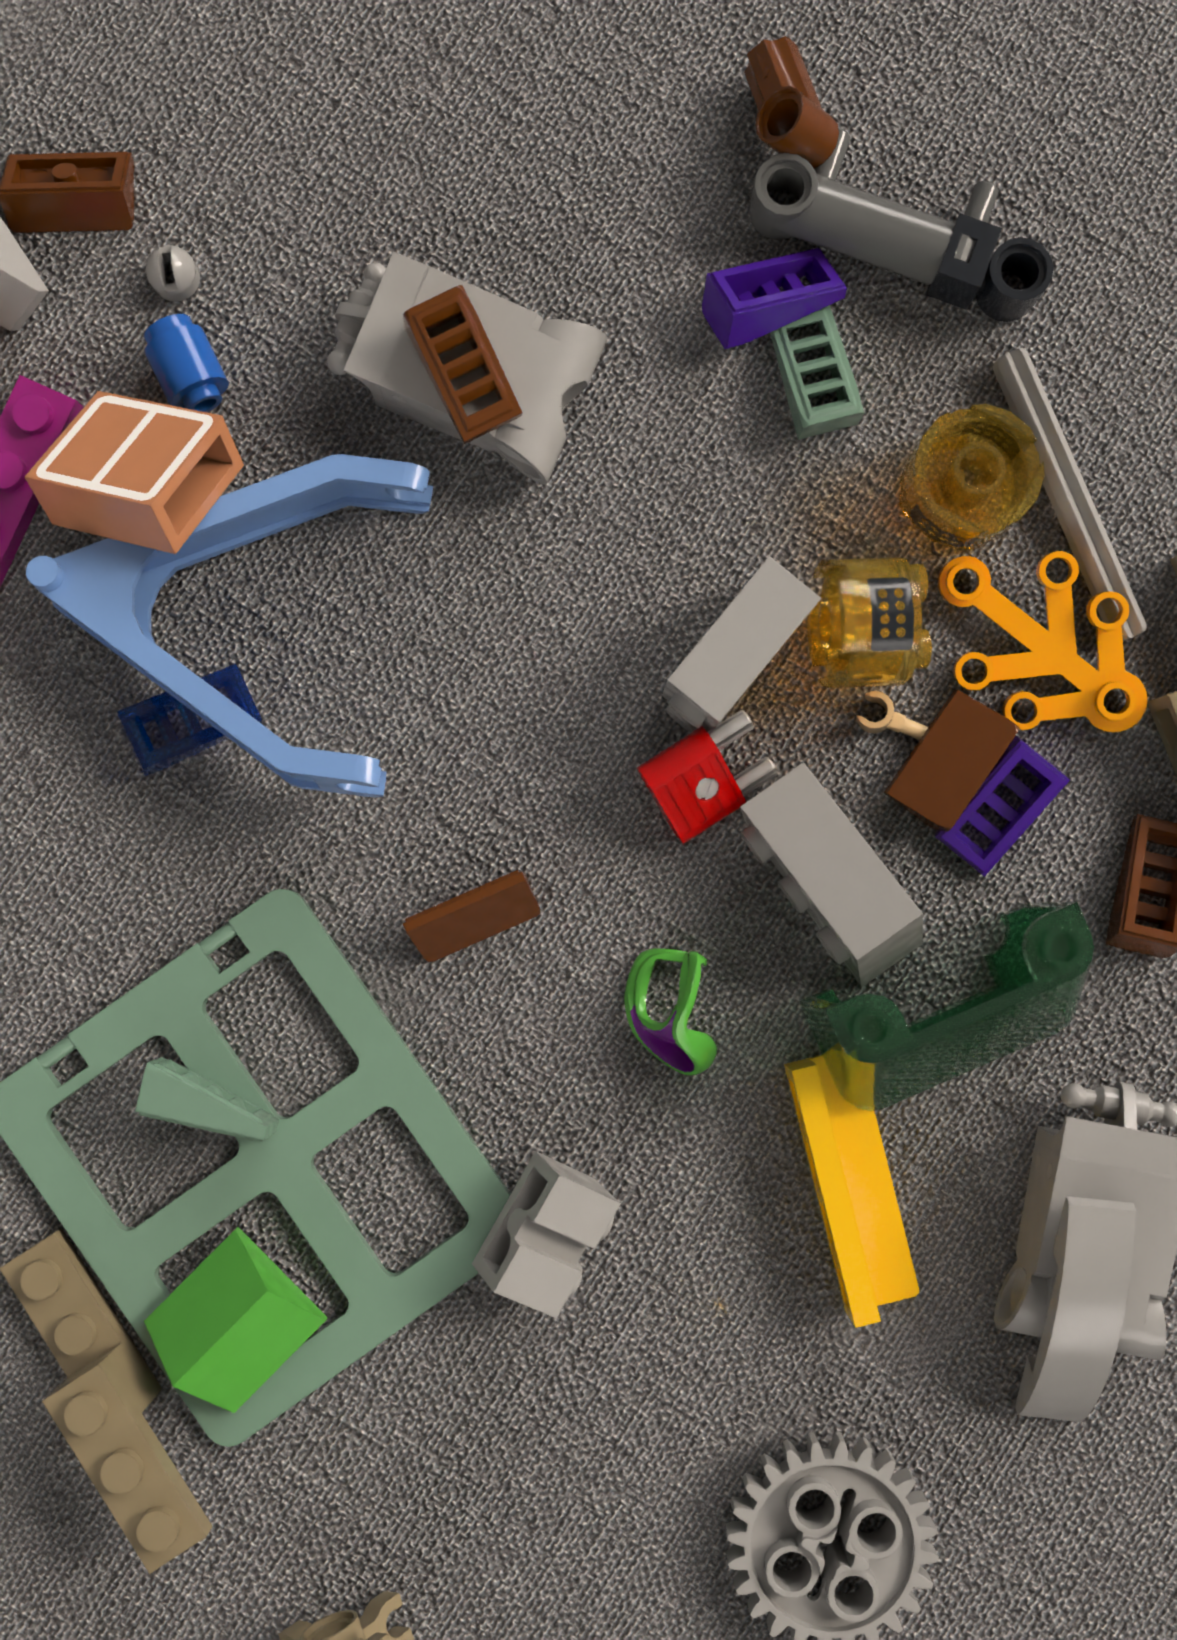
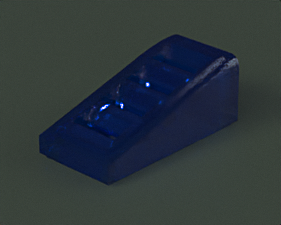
(156, 709)

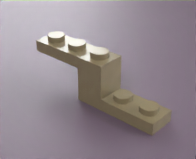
(104, 1402)

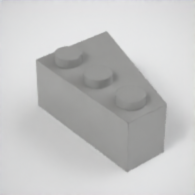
(832, 875)

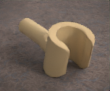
(893, 720)

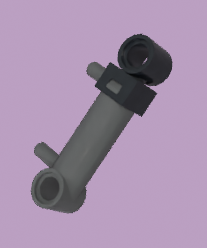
(946, 255)

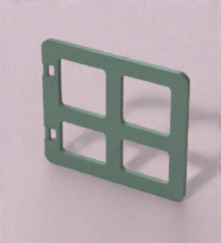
(387, 1075)

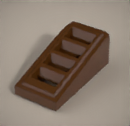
(436, 312)
(1126, 908)

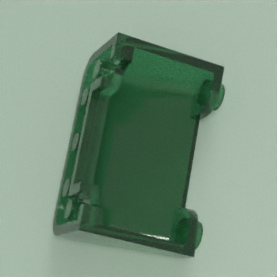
(1036, 995)

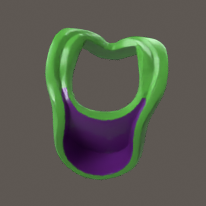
(669, 1041)

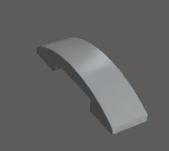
(1084, 1310)

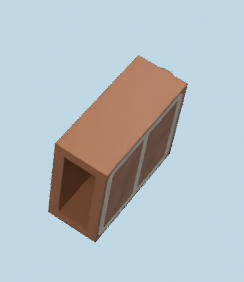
(136, 471)

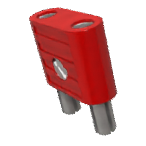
(695, 782)

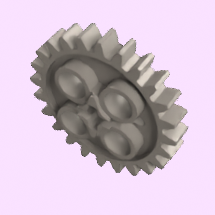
(884, 1559)

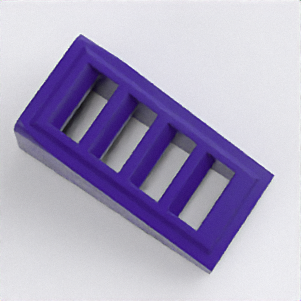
(746, 299)
(1035, 801)

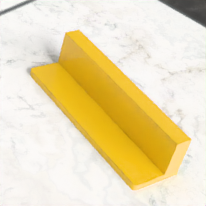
(852, 1193)

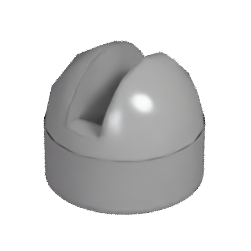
(184, 270)

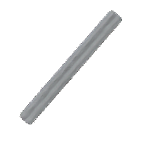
(1068, 490)

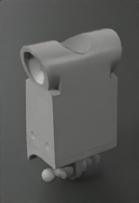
(542, 360)
(1104, 1164)

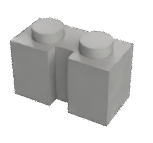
(543, 1234)

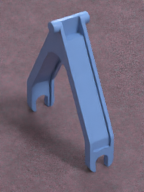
(115, 584)

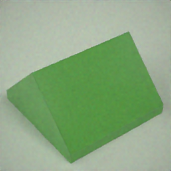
(231, 1324)

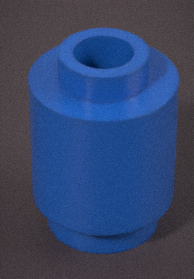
(185, 363)

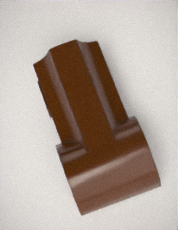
(787, 103)

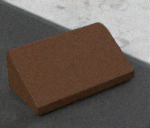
(68, 192)
(951, 761)
(473, 916)

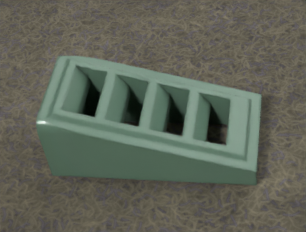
(827, 417)
(188, 1099)

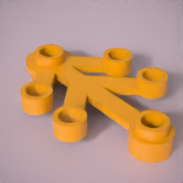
(1051, 649)

